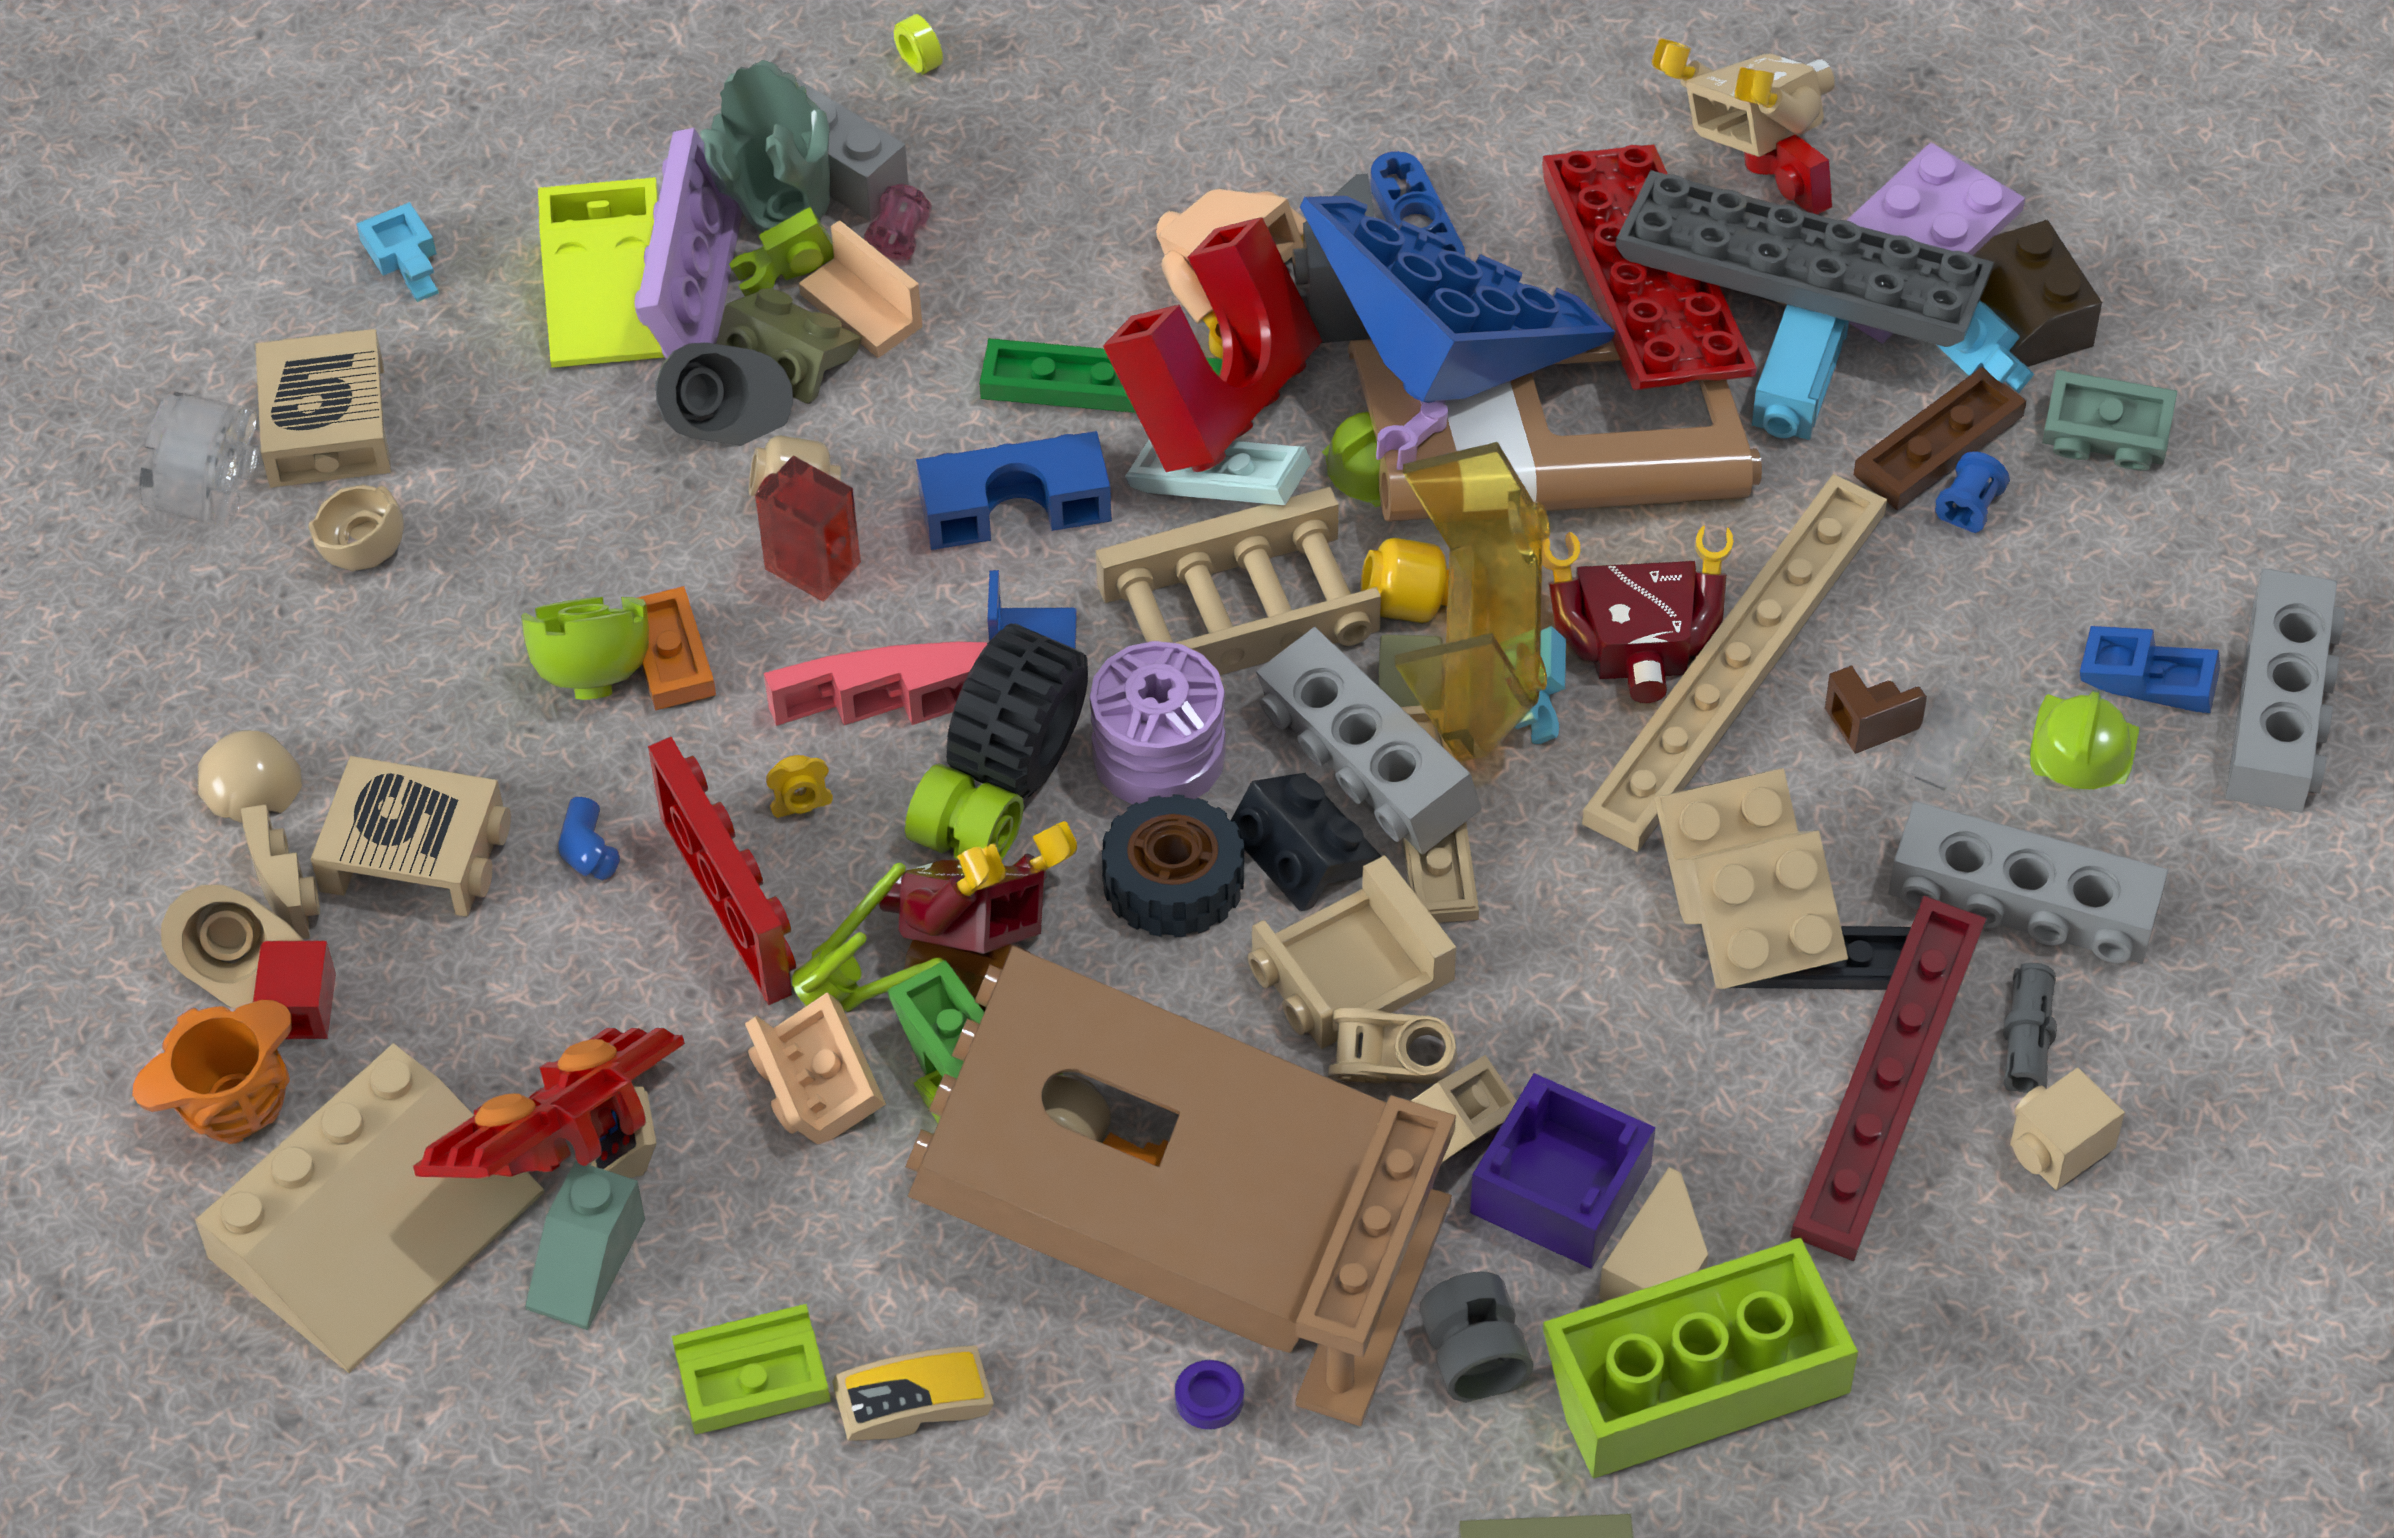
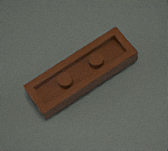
(1938, 437)

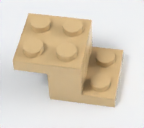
(1751, 878)

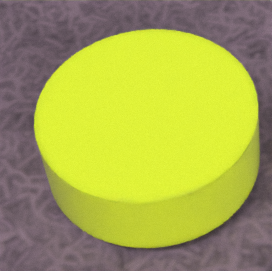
(918, 44)

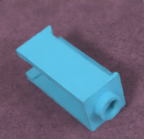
(1798, 372)

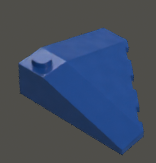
(1440, 316)

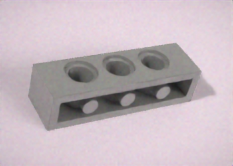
(2283, 691)
(1340, 708)
(2057, 872)

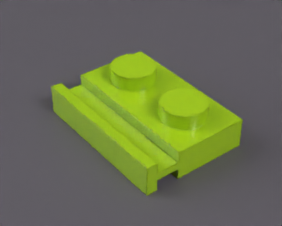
(751, 1369)

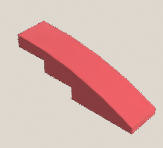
(874, 681)

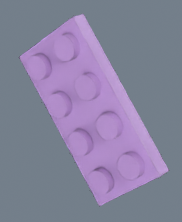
(1939, 204)
(688, 250)

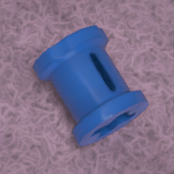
(1972, 491)

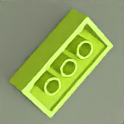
(1699, 1357)

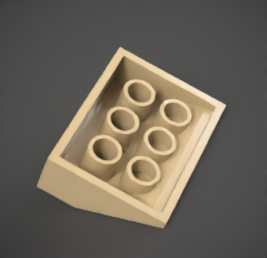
(340, 1224)

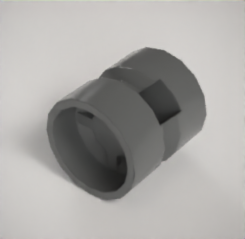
(1476, 1336)

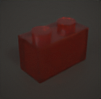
(807, 527)

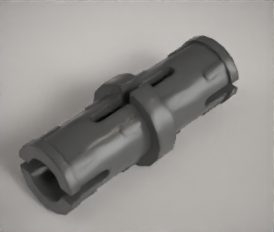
(2029, 1027)

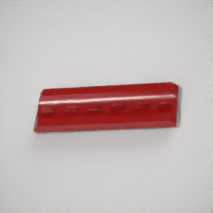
(1663, 322)

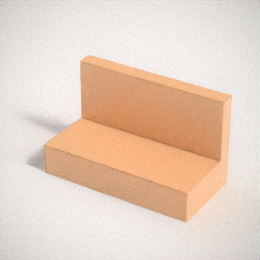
(865, 292)

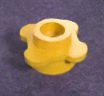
(796, 773)

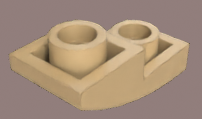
(279, 871)

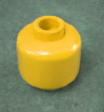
(1409, 579)

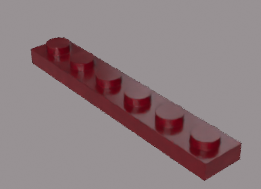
(1888, 1079)

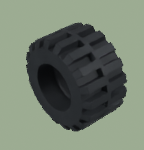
(1017, 710)

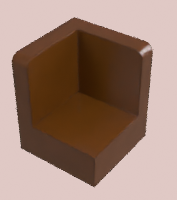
(1873, 713)

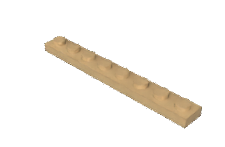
(1734, 661)

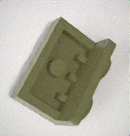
(794, 337)

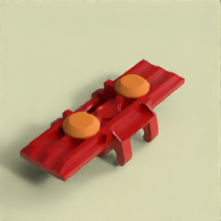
(574, 1105)

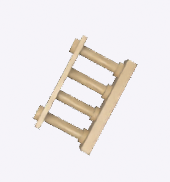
(1244, 541)

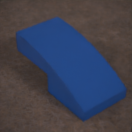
(2134, 667)

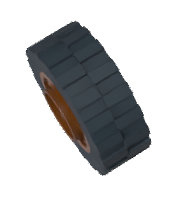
(1173, 865)

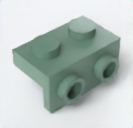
(2109, 419)

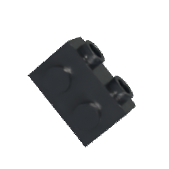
(1300, 837)

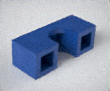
(1057, 472)

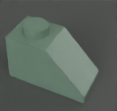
(584, 1244)

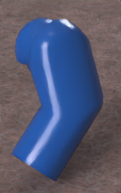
(581, 845)

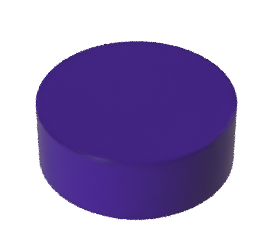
(1209, 1394)

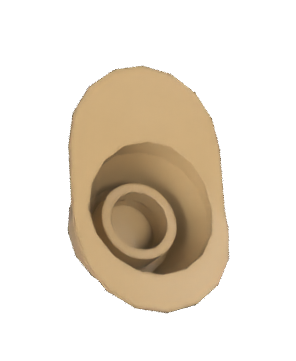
(215, 926)

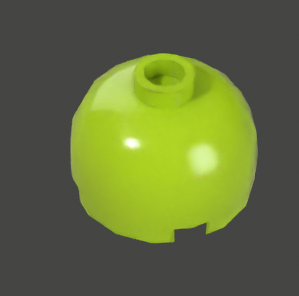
(587, 643)

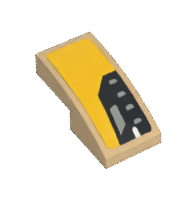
(902, 1391)

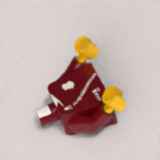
(1638, 616)
(978, 899)

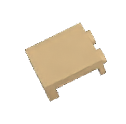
(1357, 953)

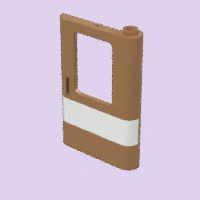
(1570, 468)

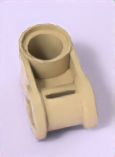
(1387, 1047)

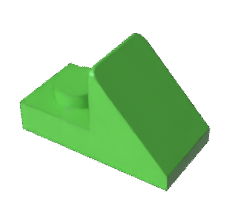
(933, 1014)

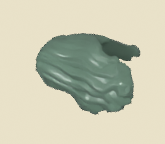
(769, 146)

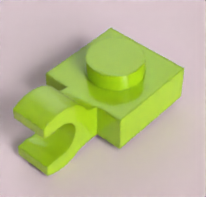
(787, 249)

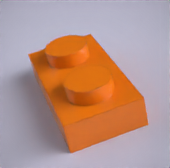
(675, 658)

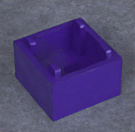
(1562, 1170)

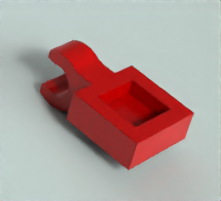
(1799, 173)

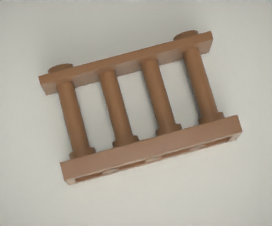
(1374, 1260)

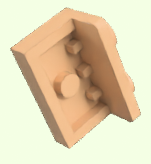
(815, 1070)

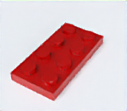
(724, 874)

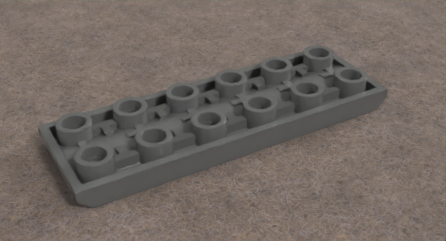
(1804, 259)

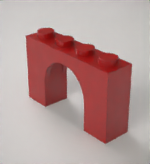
(1265, 341)

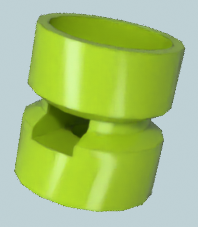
(955, 814)

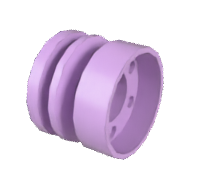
(1157, 722)

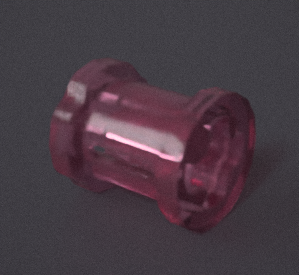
(898, 223)

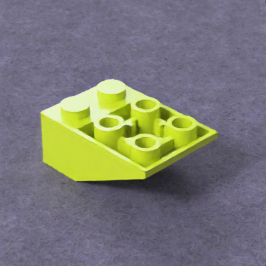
(594, 267)

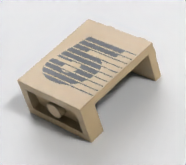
(321, 408)
(412, 829)

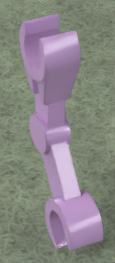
(1406, 438)

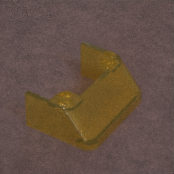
(1491, 657)

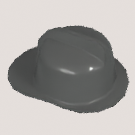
(737, 384)

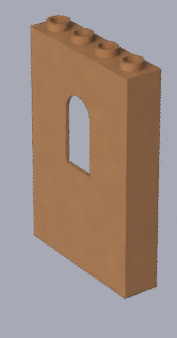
(1241, 1191)

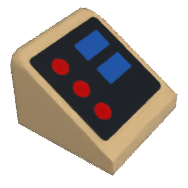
(628, 1153)

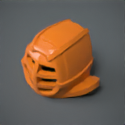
(220, 1070)

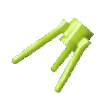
(833, 963)

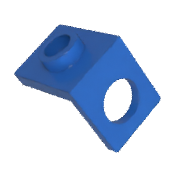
(1051, 622)

